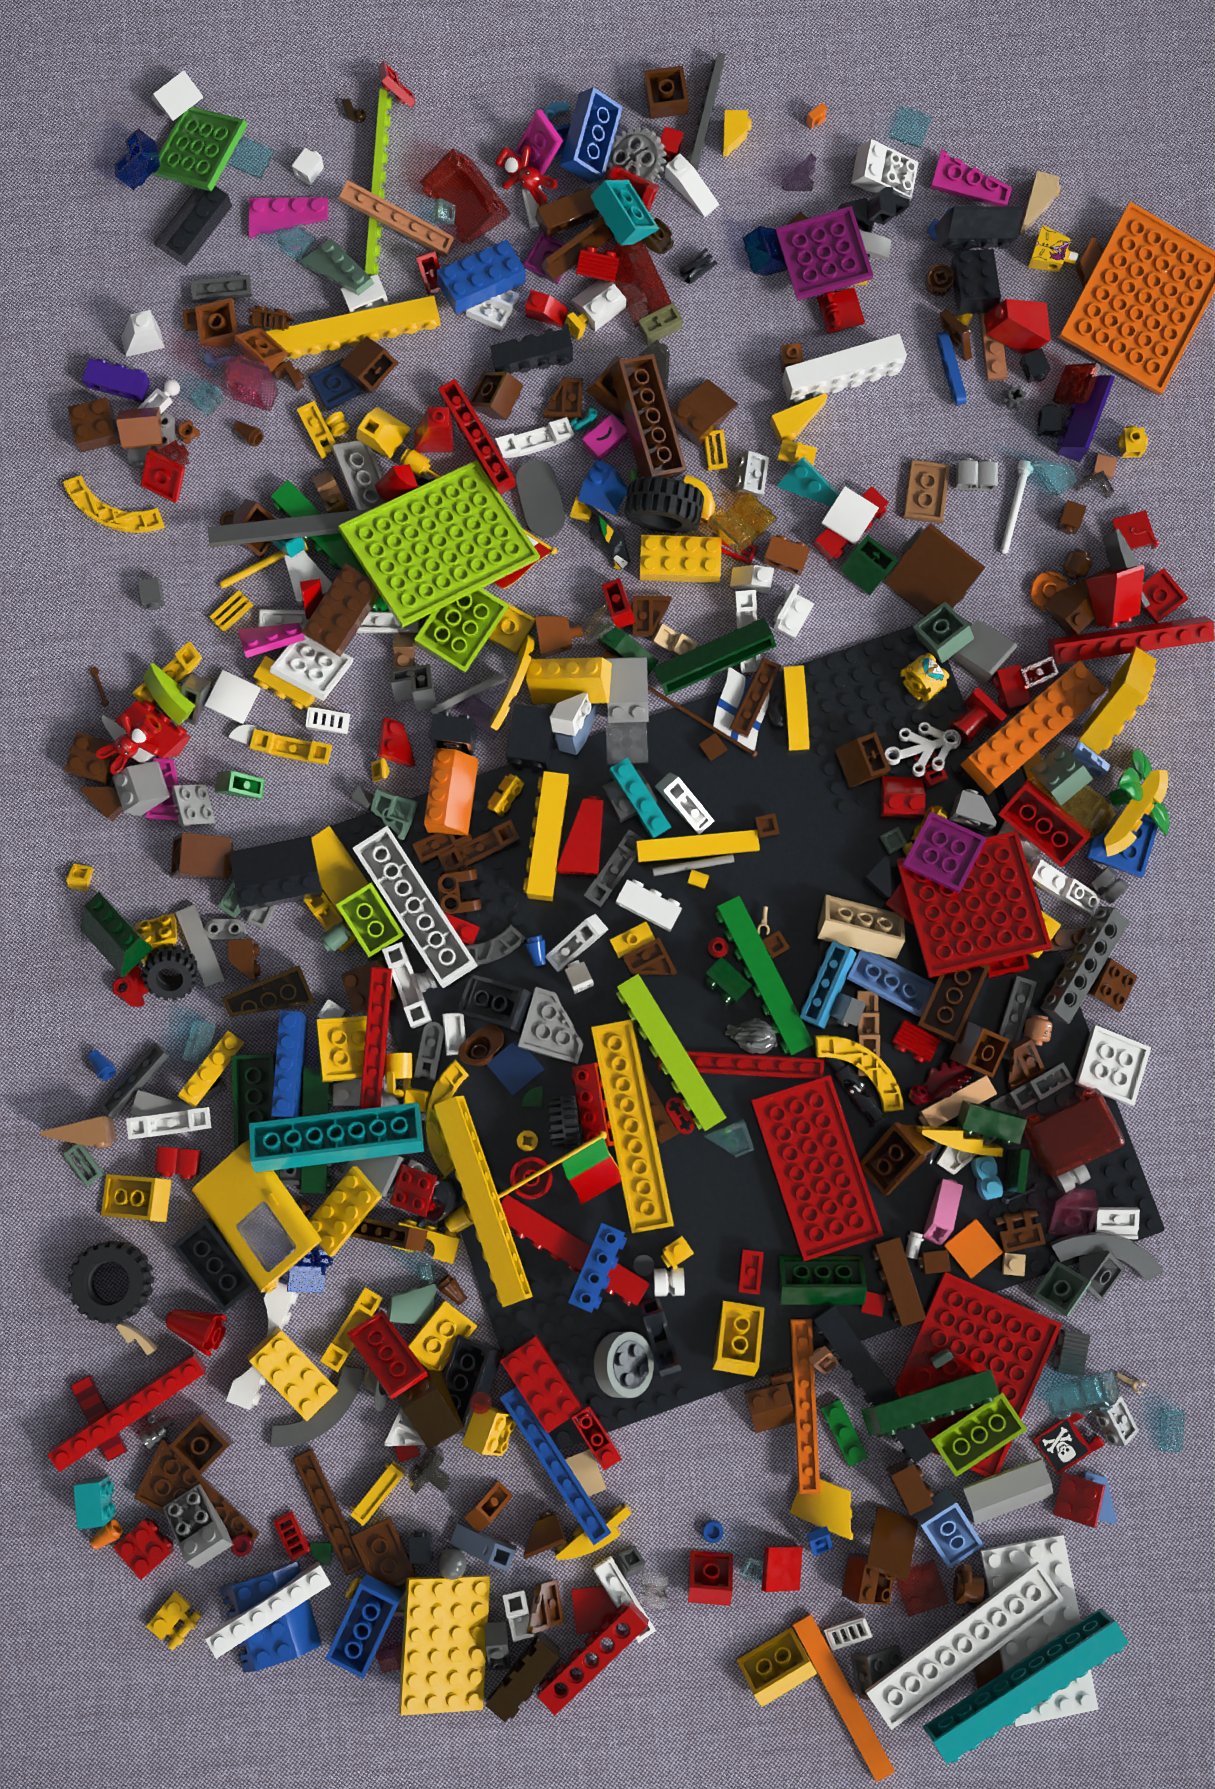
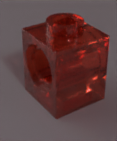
(172, 448)

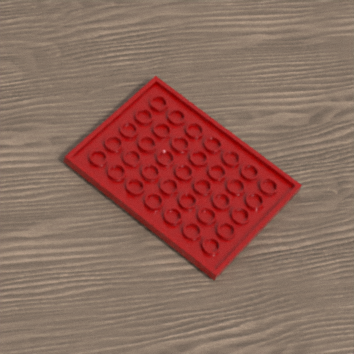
(982, 1336)

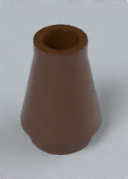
(250, 434)
(450, 1287)

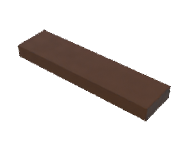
(755, 697)

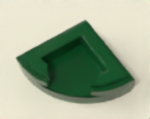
(533, 1098)
(322, 1551)

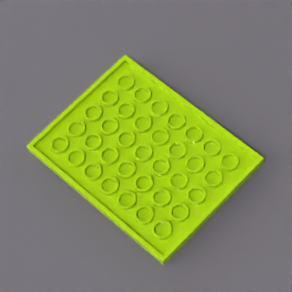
(438, 543)

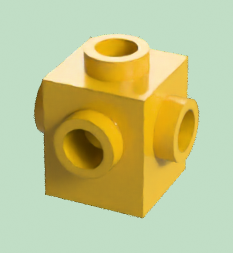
(1132, 442)

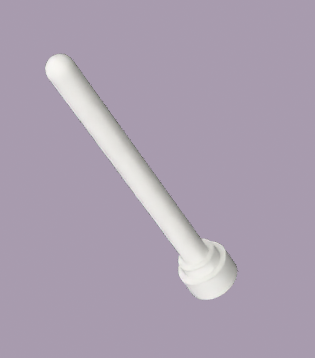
(1024, 470)

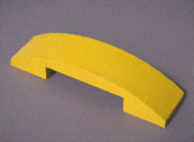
(178, 669)
(290, 748)
(341, 1345)

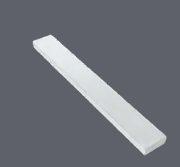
(374, 622)

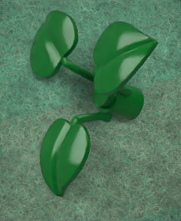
(1131, 789)

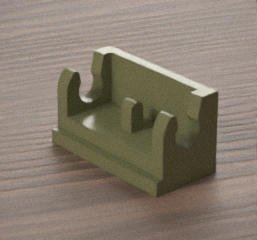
(660, 323)

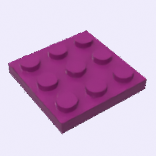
(944, 852)

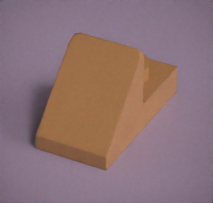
(326, 485)
(404, 650)

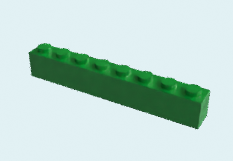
(334, 546)
(764, 976)

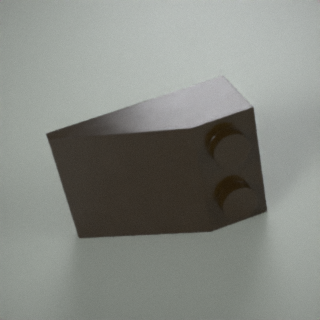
(431, 1409)

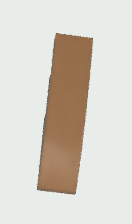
(868, 1025)

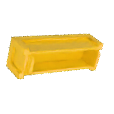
(378, 1493)

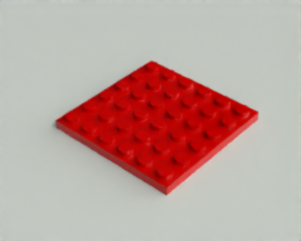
(985, 922)

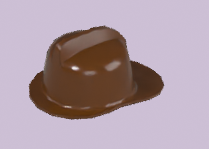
(481, 1045)

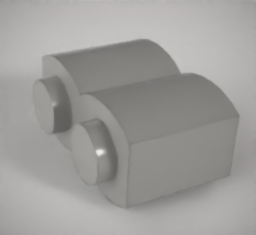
(976, 475)

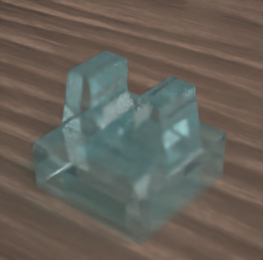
(444, 212)

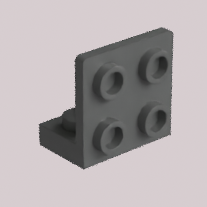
(873, 1667)

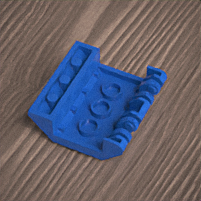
(285, 1637)

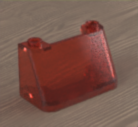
(463, 184)
(1074, 1134)

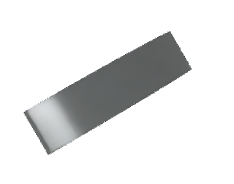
(613, 870)

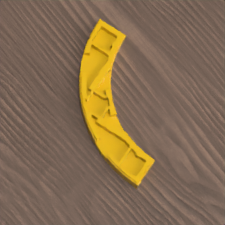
(109, 516)
(515, 682)
(866, 1061)
(442, 1090)

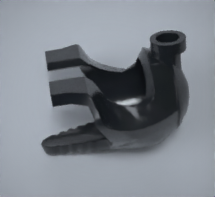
(448, 1195)

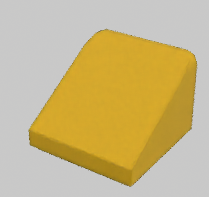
(79, 877)

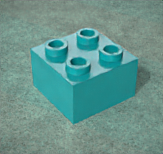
(94, 1502)

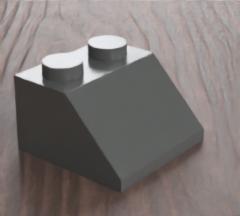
(620, 802)

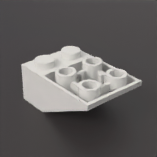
(883, 167)

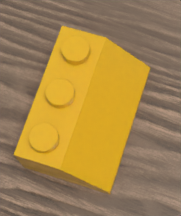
(776, 1667)

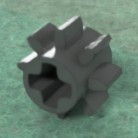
(1018, 393)

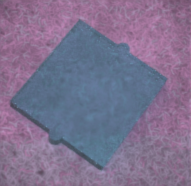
(911, 127)
(251, 157)

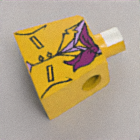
(1051, 251)

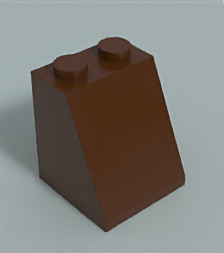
(201, 856)

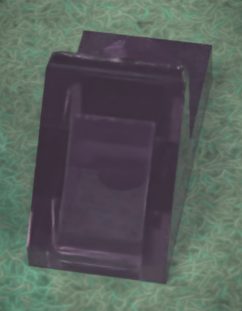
(799, 178)

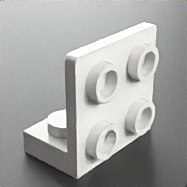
(793, 614)

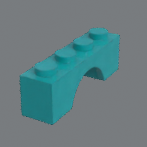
(640, 798)

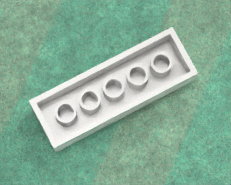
(844, 369)

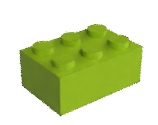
(370, 919)

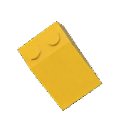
(136, 1197)
(739, 1338)

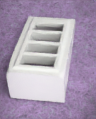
(322, 712)
(858, 1637)

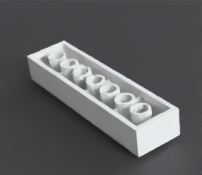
(415, 907)

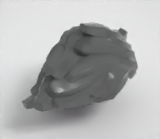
(753, 1035)

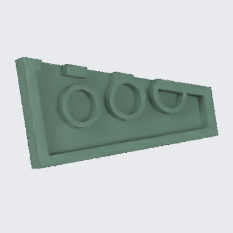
(338, 267)

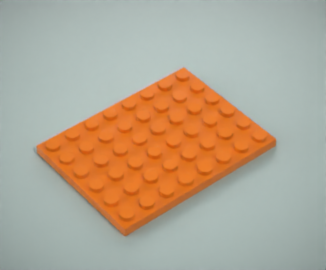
(1143, 299)

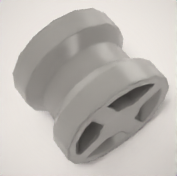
(425, 980)

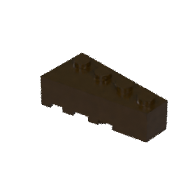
(274, 993)
(523, 1677)

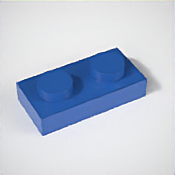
(819, 1540)

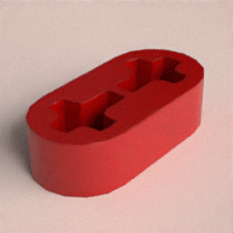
(675, 1118)

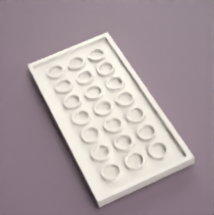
(1000, 1567)

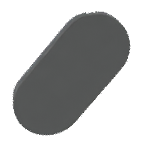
(540, 498)

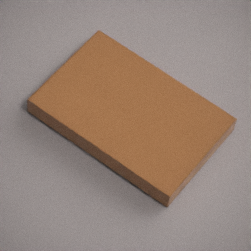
(926, 491)

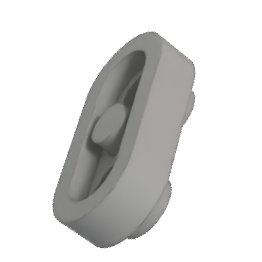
(168, 429)
(225, 929)

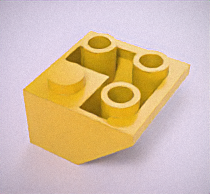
(382, 432)
(158, 931)

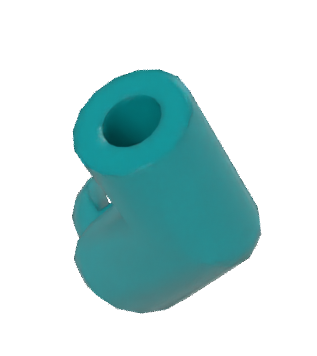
(584, 423)

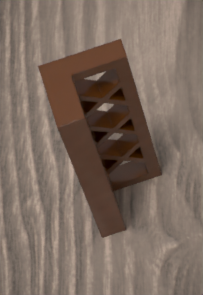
(568, 255)

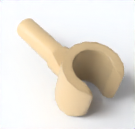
(764, 920)
(1131, 1382)

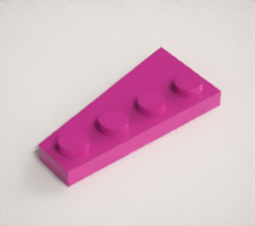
(961, 180)
(279, 213)

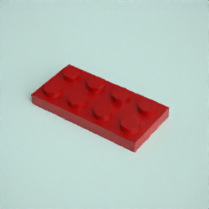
(387, 1354)

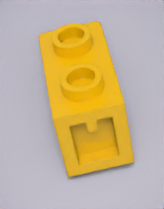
(676, 1252)

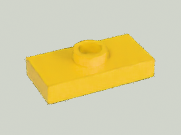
(632, 939)

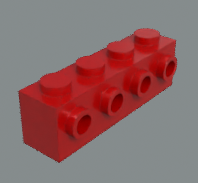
(591, 1102)

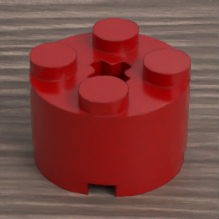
(526, 1167)

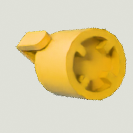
(398, 1067)

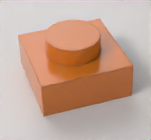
(817, 116)

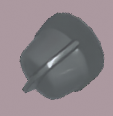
(374, 1388)

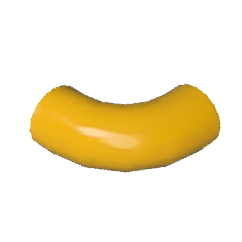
(709, 504)

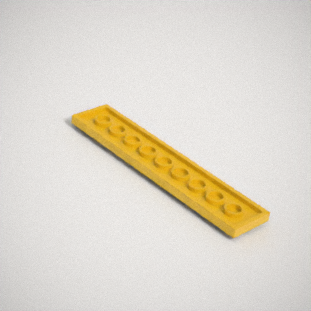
(632, 1126)

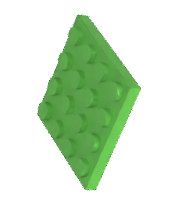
(199, 147)

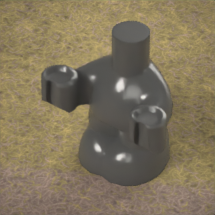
(155, 1431)

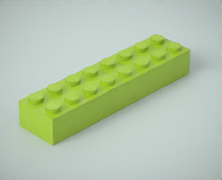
(670, 1050)

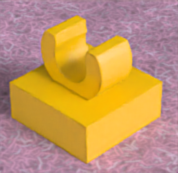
(576, 324)

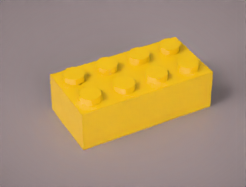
(680, 558)
(292, 1373)

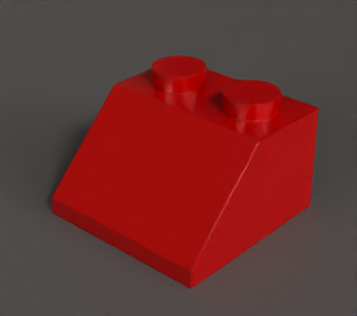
(902, 797)
(710, 1578)

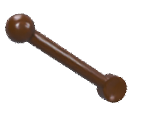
(94, 671)

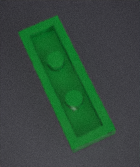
(844, 1432)

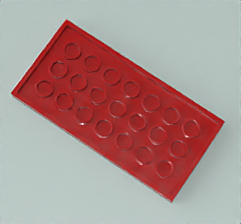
(817, 1168)

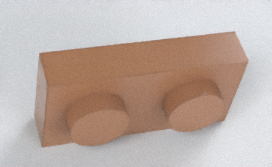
(823, 1360)

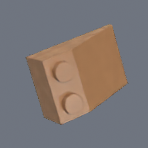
(93, 1132)

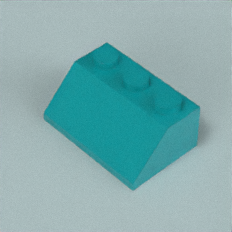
(623, 211)

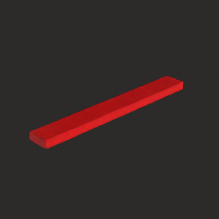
(375, 1038)
(756, 1065)

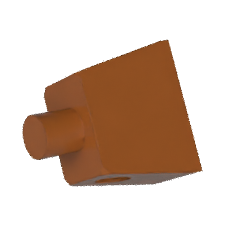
(555, 634)

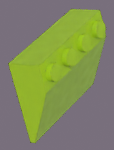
(461, 628)

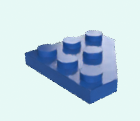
(1133, 858)

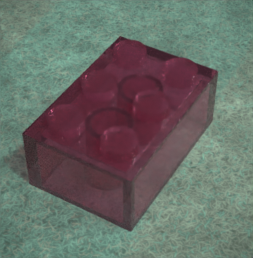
(250, 383)

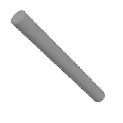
(693, 865)

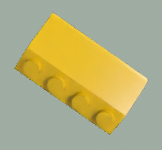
(564, 678)

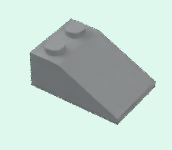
(628, 690)

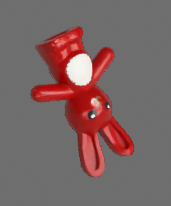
(528, 176)
(128, 744)

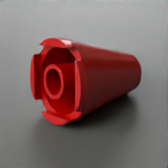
(198, 1328)

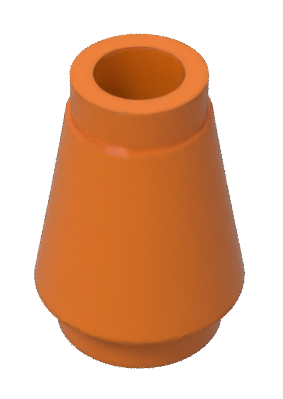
(106, 1534)

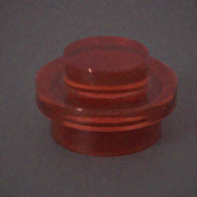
(480, 1403)

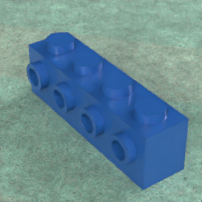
(596, 1267)

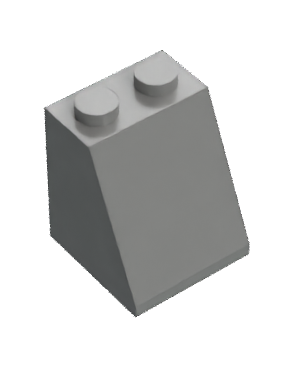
(985, 651)
(380, 1171)

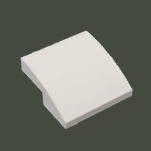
(494, 311)
(850, 515)
(232, 697)

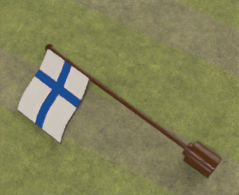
(727, 707)

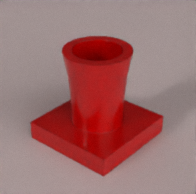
(981, 712)

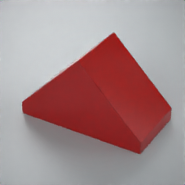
(428, 267)

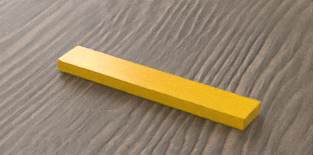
(697, 846)

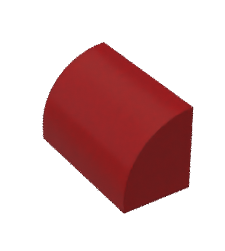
(396, 482)

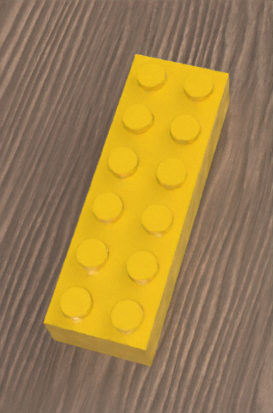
(547, 838)

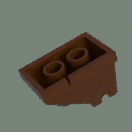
(895, 1156)

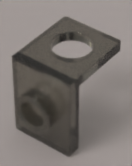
(1092, 478)

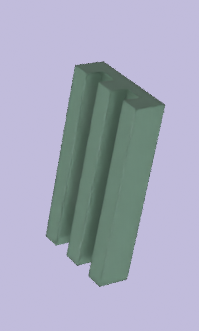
(100, 1173)

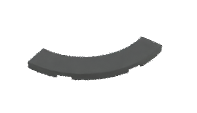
(496, 947)
(1118, 1246)
(326, 1417)

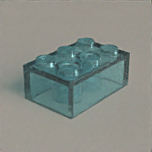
(1082, 1395)

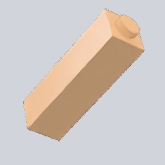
(949, 1107)

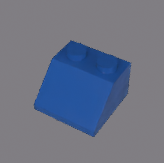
(603, 488)

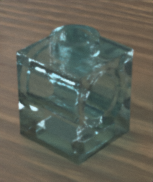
(210, 405)

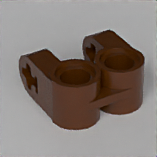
(452, 891)

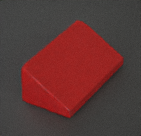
(311, 596)

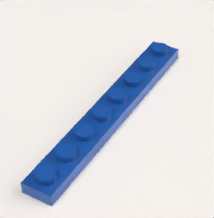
(556, 1466)

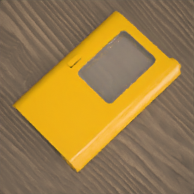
(256, 1218)

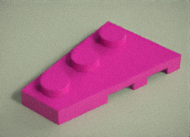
(268, 638)
(166, 809)

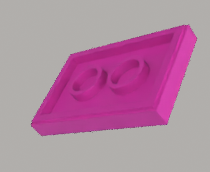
(542, 140)

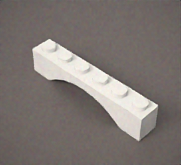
(246, 1388)
(267, 1611)

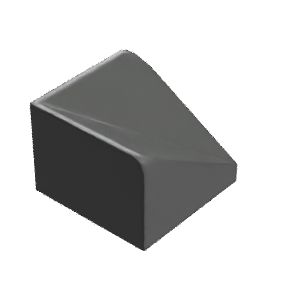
(362, 798)
(629, 1562)

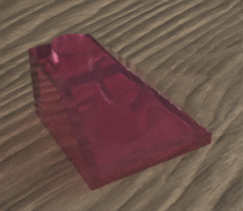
(1074, 1213)

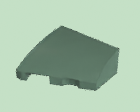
(394, 810)
(413, 1305)

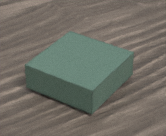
(893, 840)
(941, 1358)

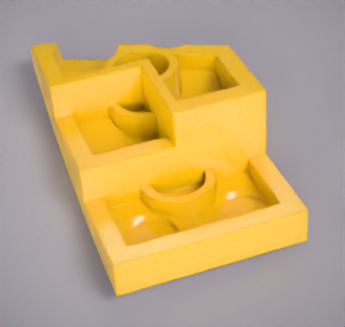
(826, 1508)

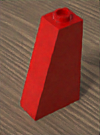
(435, 432)
(583, 844)

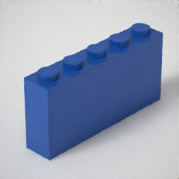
(289, 1065)

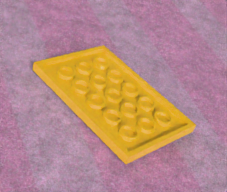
(444, 1644)

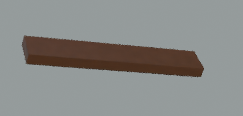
(328, 1511)

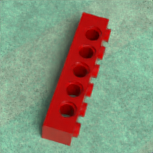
(476, 436)
(557, 1698)

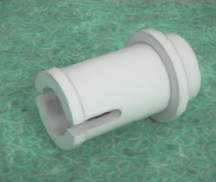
(913, 1244)

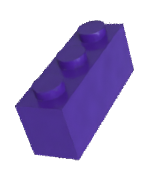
(116, 380)

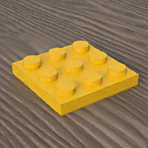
(341, 1047)

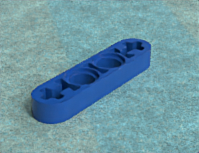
(951, 368)

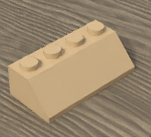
(861, 927)

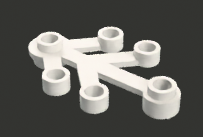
(925, 747)

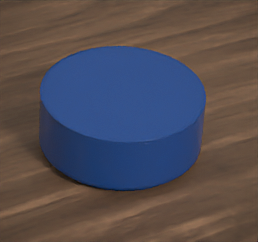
(712, 1531)

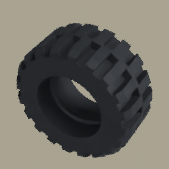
(664, 504)
(83, 1286)

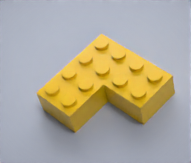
(1126, 692)

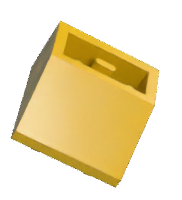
(489, 1432)

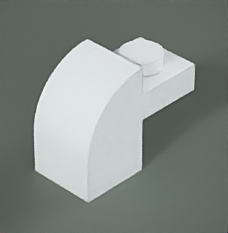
(518, 1613)

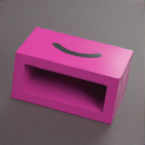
(604, 437)

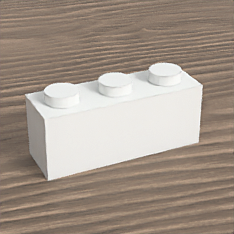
(649, 904)

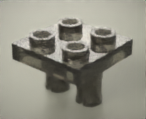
(429, 1472)

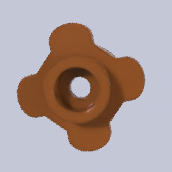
(187, 426)

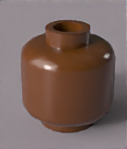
(1077, 564)

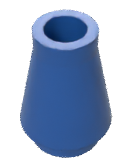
(536, 949)
(102, 1066)

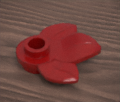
(135, 988)

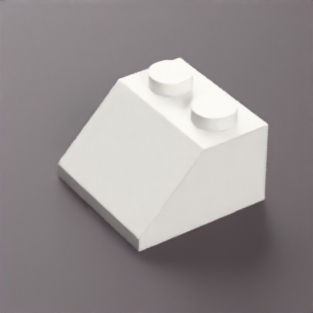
(600, 303)

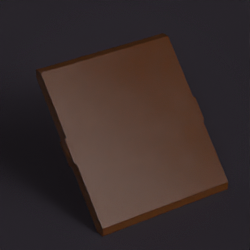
(934, 572)

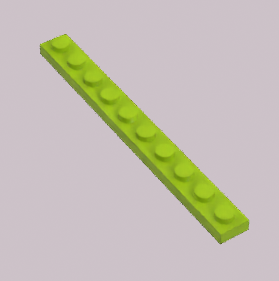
(378, 179)

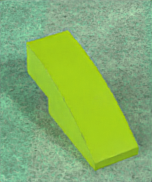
(168, 694)

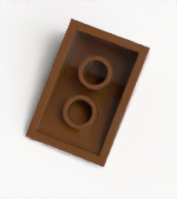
(702, 412)

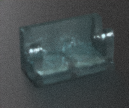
(199, 1042)

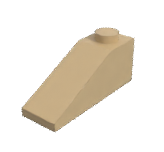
(1041, 195)

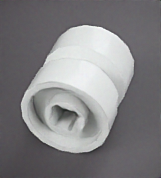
(669, 1282)

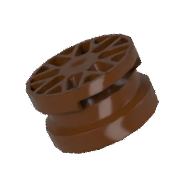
(939, 279)

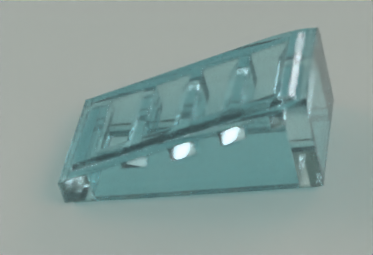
(426, 1272)
(1164, 1422)

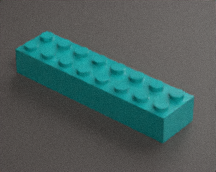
(336, 1137)

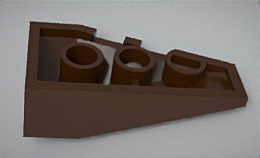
(604, 391)

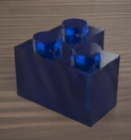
(138, 161)

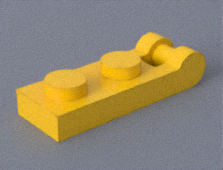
(316, 428)

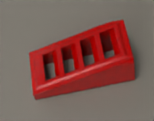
(926, 777)
(285, 1539)

